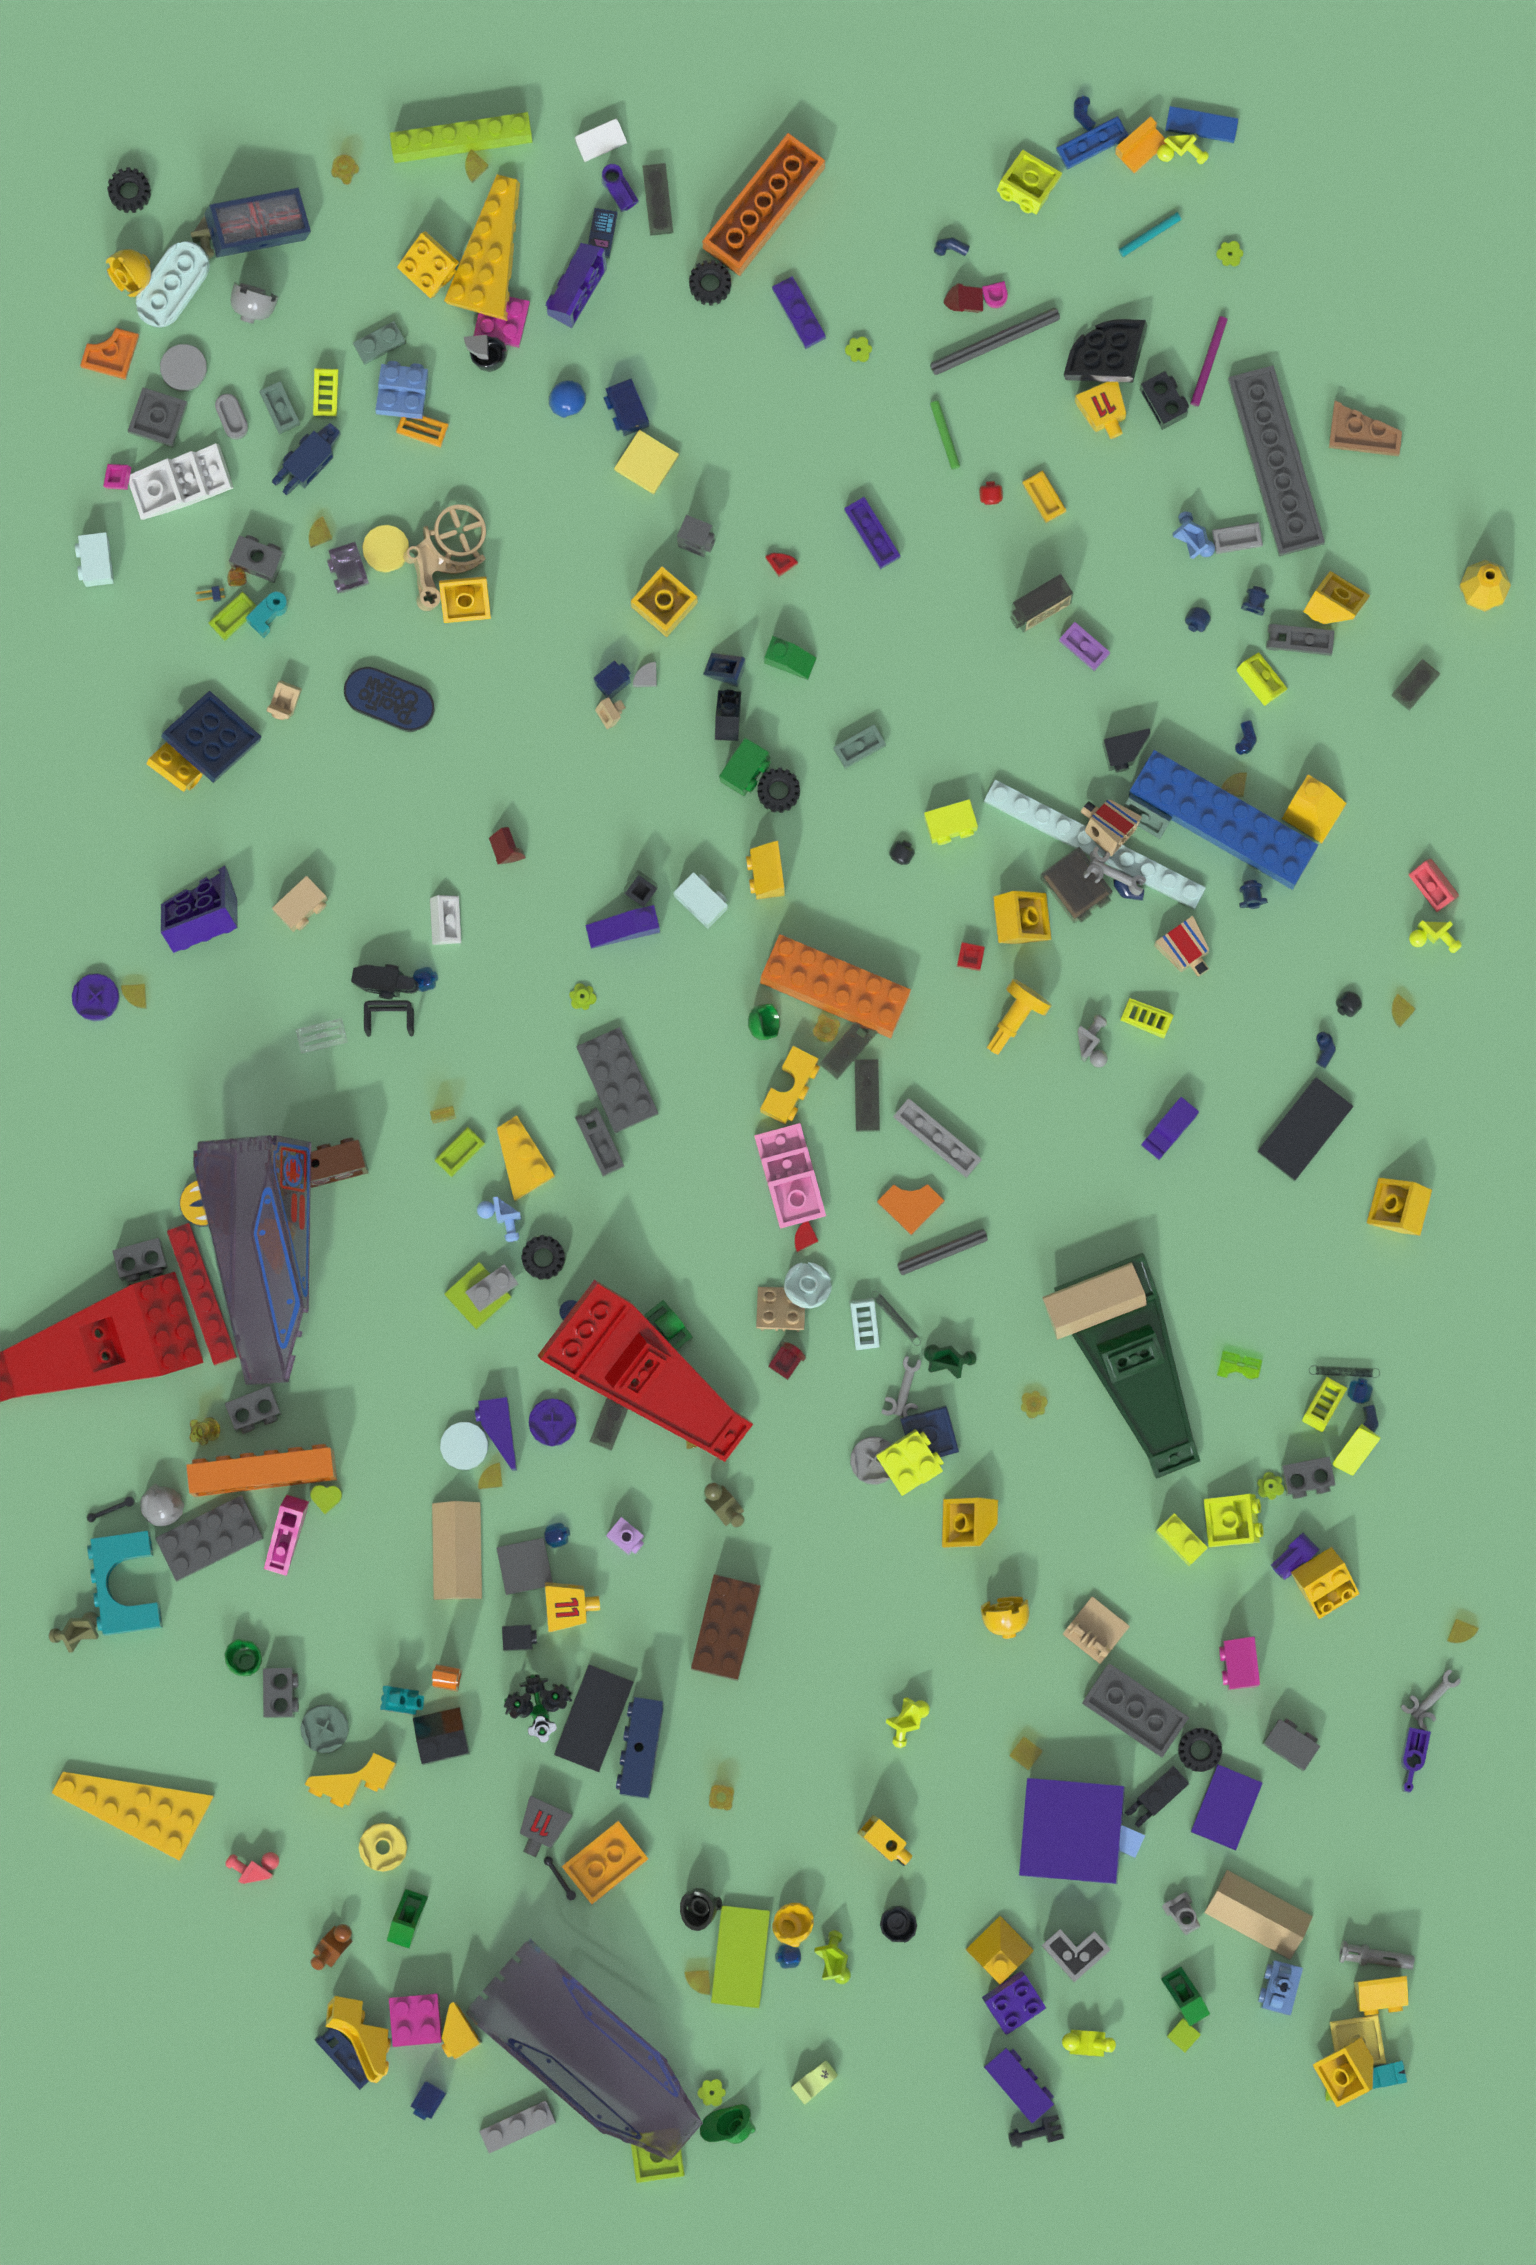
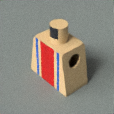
(1110, 824)
(1185, 947)

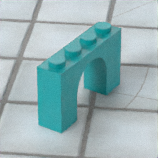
(106, 1555)

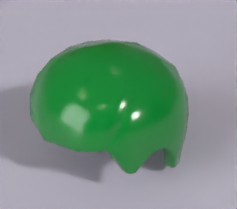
(764, 1022)
(243, 1657)

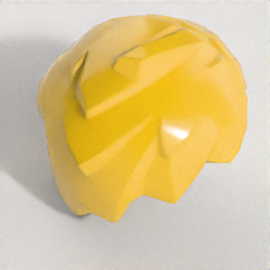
(793, 1924)

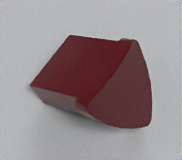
(964, 298)
(505, 847)
(786, 1360)

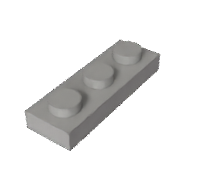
(517, 2126)

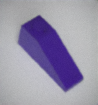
(623, 927)
(497, 1423)

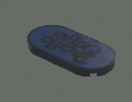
(389, 699)

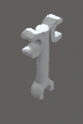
(1099, 869)
(900, 1408)
(1419, 1711)

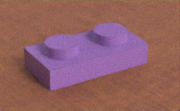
(1084, 646)

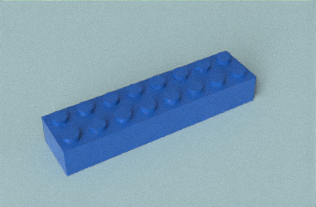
(1224, 820)

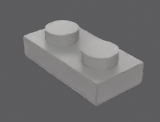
(492, 1288)

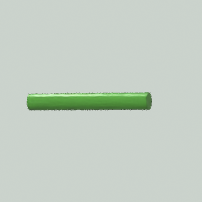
(945, 435)

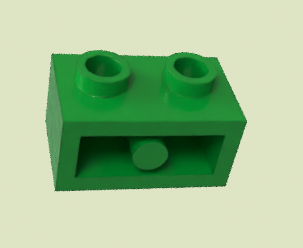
(745, 767)

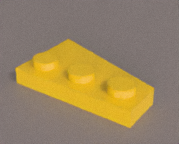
(522, 1159)

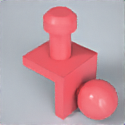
(254, 1871)

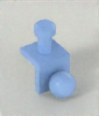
(504, 1214)

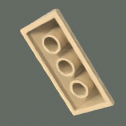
(1094, 1300)
(457, 1550)
(1258, 1914)

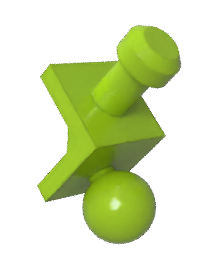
(834, 1959)

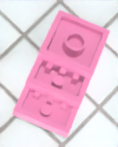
(790, 1175)

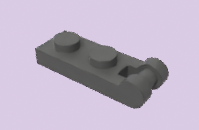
(1300, 639)
(600, 1142)

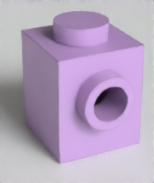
(626, 1537)

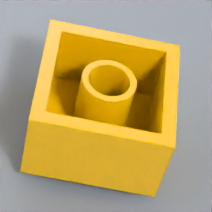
(664, 601)

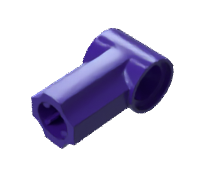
(619, 189)
(1297, 1553)

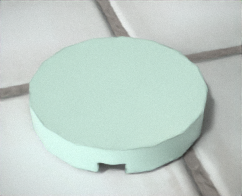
(807, 1285)
(464, 1445)

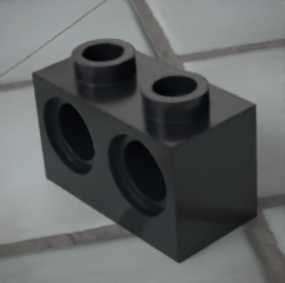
(1158, 402)

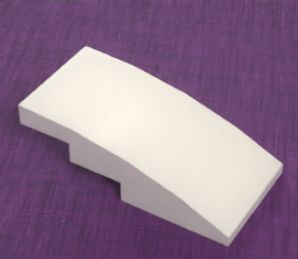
(180, 481)

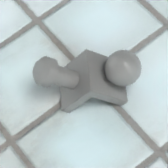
(1089, 1042)

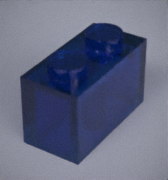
(626, 407)

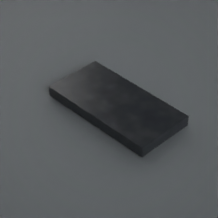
(1305, 1129)
(594, 1718)

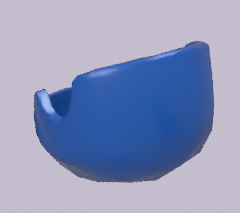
(567, 398)

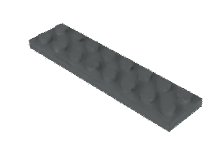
(1276, 461)

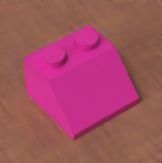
(1240, 1663)

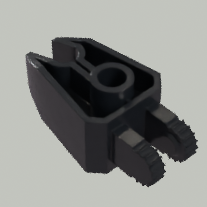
(385, 981)

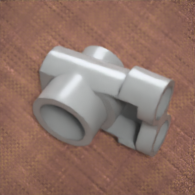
(1179, 1909)

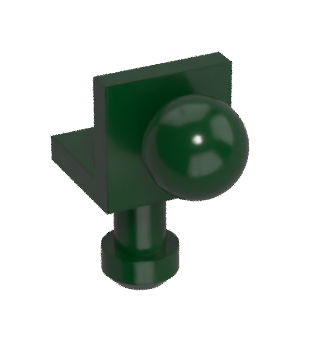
(948, 1359)

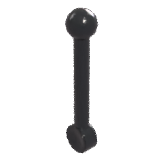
(91, 1517)
(571, 1895)

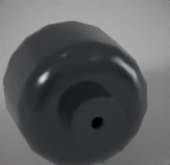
(902, 852)
(1349, 1004)

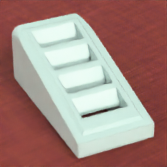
(868, 1302)

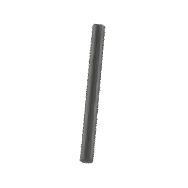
(995, 341)

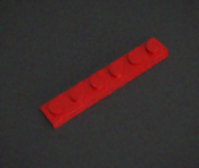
(201, 1294)

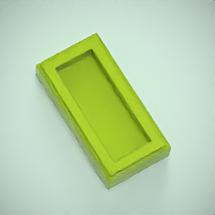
(232, 616)
(459, 1152)

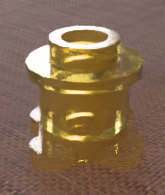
(344, 174)
(823, 1022)
(204, 1431)
(714, 1803)

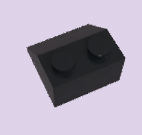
(441, 1736)

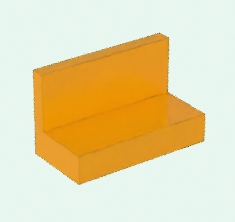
(1140, 145)

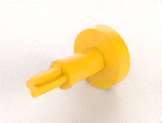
(1025, 1001)

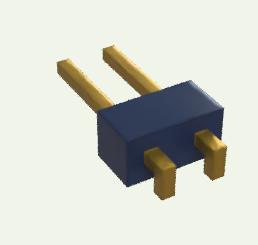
(215, 593)

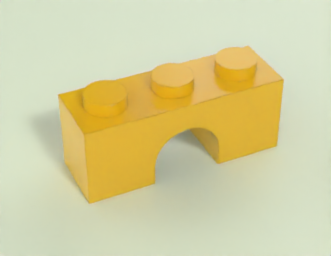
(782, 1104)

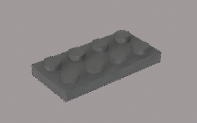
(617, 1080)
(209, 1538)
(1135, 1710)

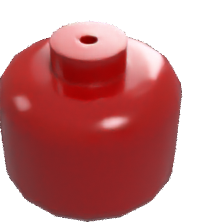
(991, 493)

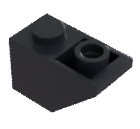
(728, 715)

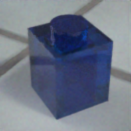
(612, 679)
(428, 2101)

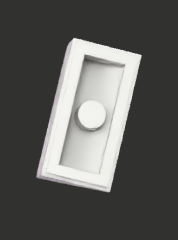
(600, 140)
(445, 920)

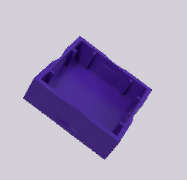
(1072, 1831)

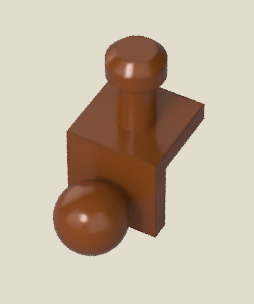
(331, 1946)

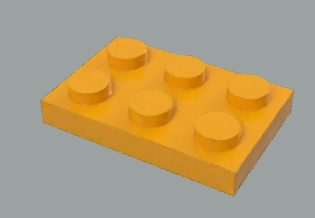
(605, 1862)

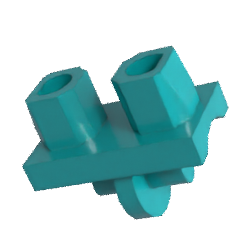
(401, 1700)

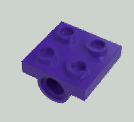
(1014, 2002)

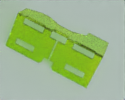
(1228, 1367)

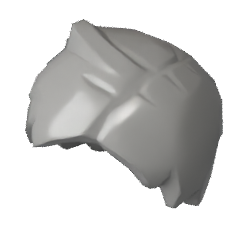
(161, 1505)

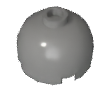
(252, 302)

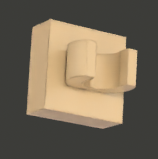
(610, 712)

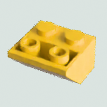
(1325, 1582)

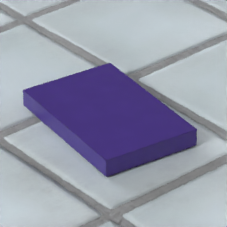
(1226, 1807)

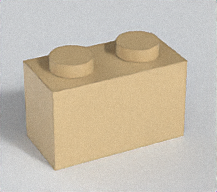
(300, 904)

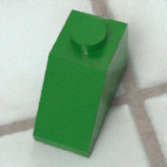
(789, 658)
(407, 1918)
(1185, 1996)

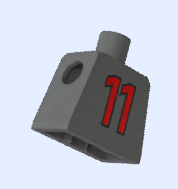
(542, 1825)

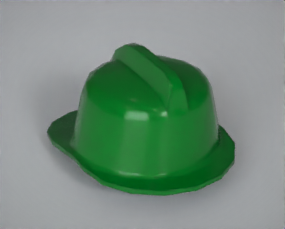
(728, 2124)

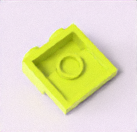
(1028, 182)
(910, 1461)
(1233, 1520)

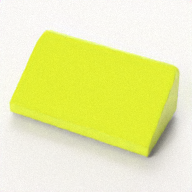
(1261, 679)
(1356, 1450)

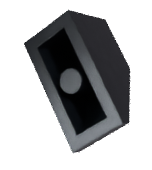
(1124, 749)

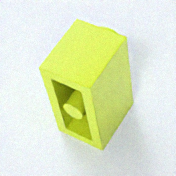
(951, 822)
(1181, 1539)

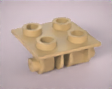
(778, 1311)
(1096, 1630)

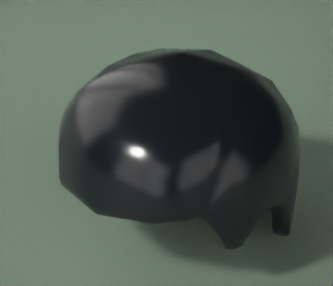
(496, 356)
(898, 1924)

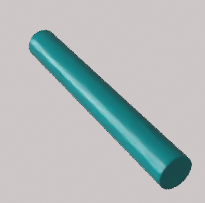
(1150, 234)

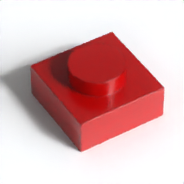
(970, 956)

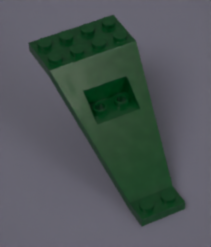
(1143, 1384)

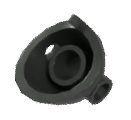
(701, 1908)

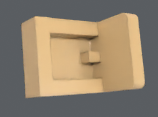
(284, 700)

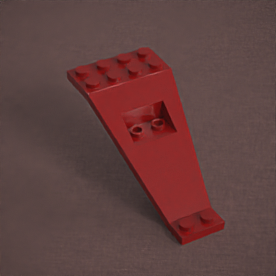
(140, 1330)
(607, 1347)

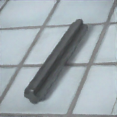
(943, 1251)

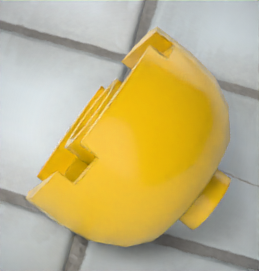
(129, 271)
(1006, 1616)

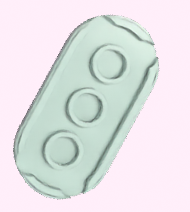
(173, 284)

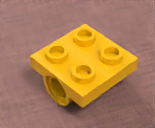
(428, 265)
(174, 767)

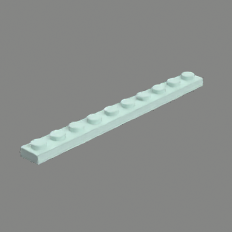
(1074, 835)

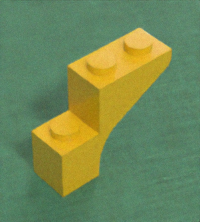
(344, 1787)
(368, 2041)

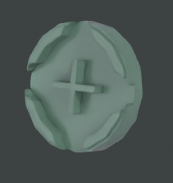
(324, 1729)

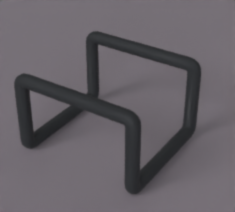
(367, 1013)

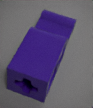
(1170, 1128)
(1409, 1750)

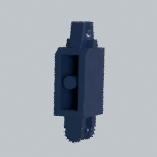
(308, 459)

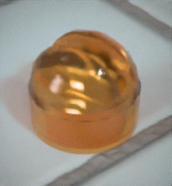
(236, 577)

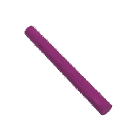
(1209, 360)

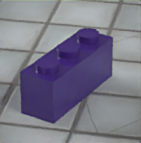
(1020, 2084)

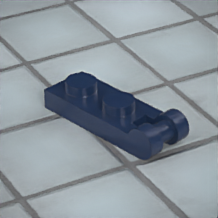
(344, 2056)

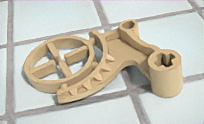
(429, 560)

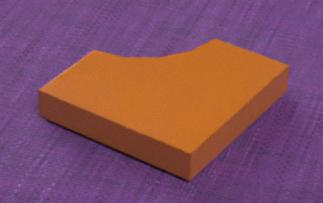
(113, 355)
(910, 1207)

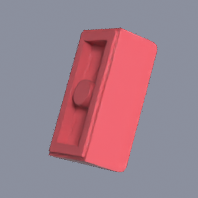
(1433, 885)

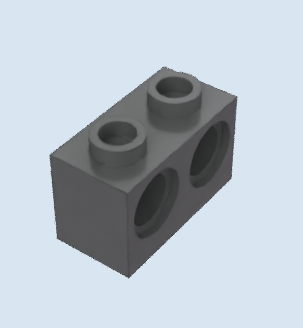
(696, 536)
(139, 1253)
(251, 1403)
(1306, 1471)
(272, 1693)

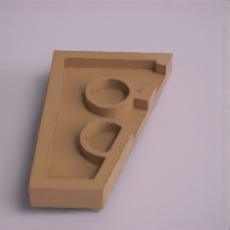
(1360, 433)

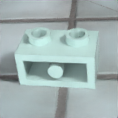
(95, 559)
(701, 900)

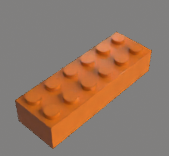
(763, 204)
(835, 986)
(261, 1472)

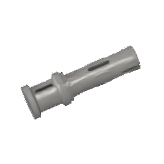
(1374, 1956)

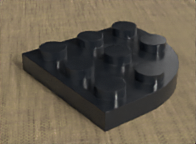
(1107, 352)

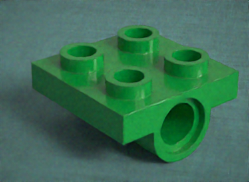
(668, 1324)

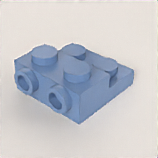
(402, 390)

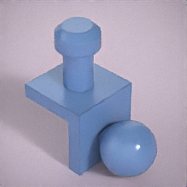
(1194, 536)

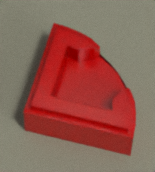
(781, 562)
(804, 1236)

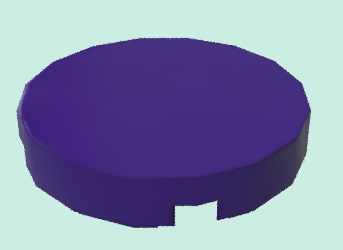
(95, 997)
(552, 1422)

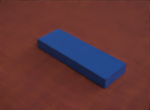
(1201, 123)
(1092, 142)

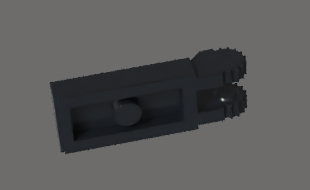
(1159, 1794)

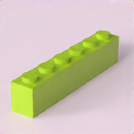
(461, 137)

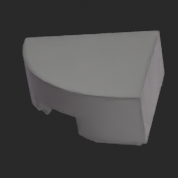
(477, 345)
(646, 676)

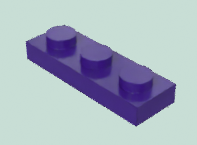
(798, 312)
(872, 533)

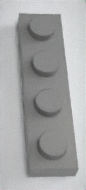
(937, 1138)

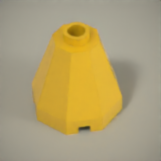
(1485, 585)

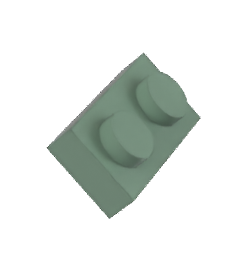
(379, 342)
(279, 407)
(859, 746)
(1152, 819)

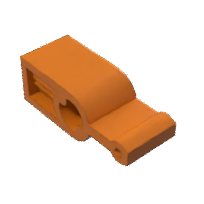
(446, 1677)

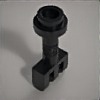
(1017, 2138)

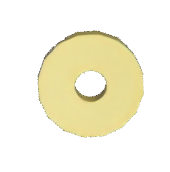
(397, 1844)

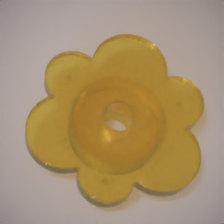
(1028, 1399)

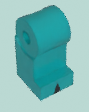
(271, 607)
(1389, 2074)

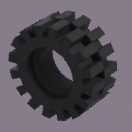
(119, 180)
(710, 269)
(778, 776)
(547, 1271)
(1189, 1760)

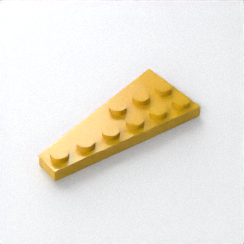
(488, 258)
(149, 1813)

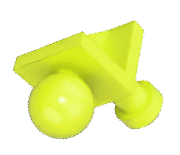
(1181, 144)
(1434, 932)
(908, 1720)
(1088, 2043)

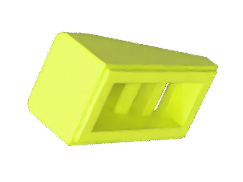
(325, 372)
(1143, 1025)
(1315, 1421)

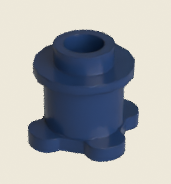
(1255, 600)
(1252, 895)

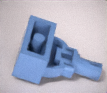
(1280, 1987)

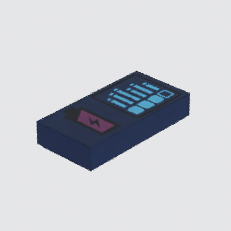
(603, 229)

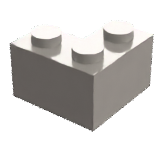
(1074, 1959)

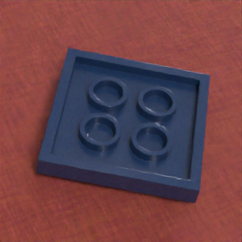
(211, 736)

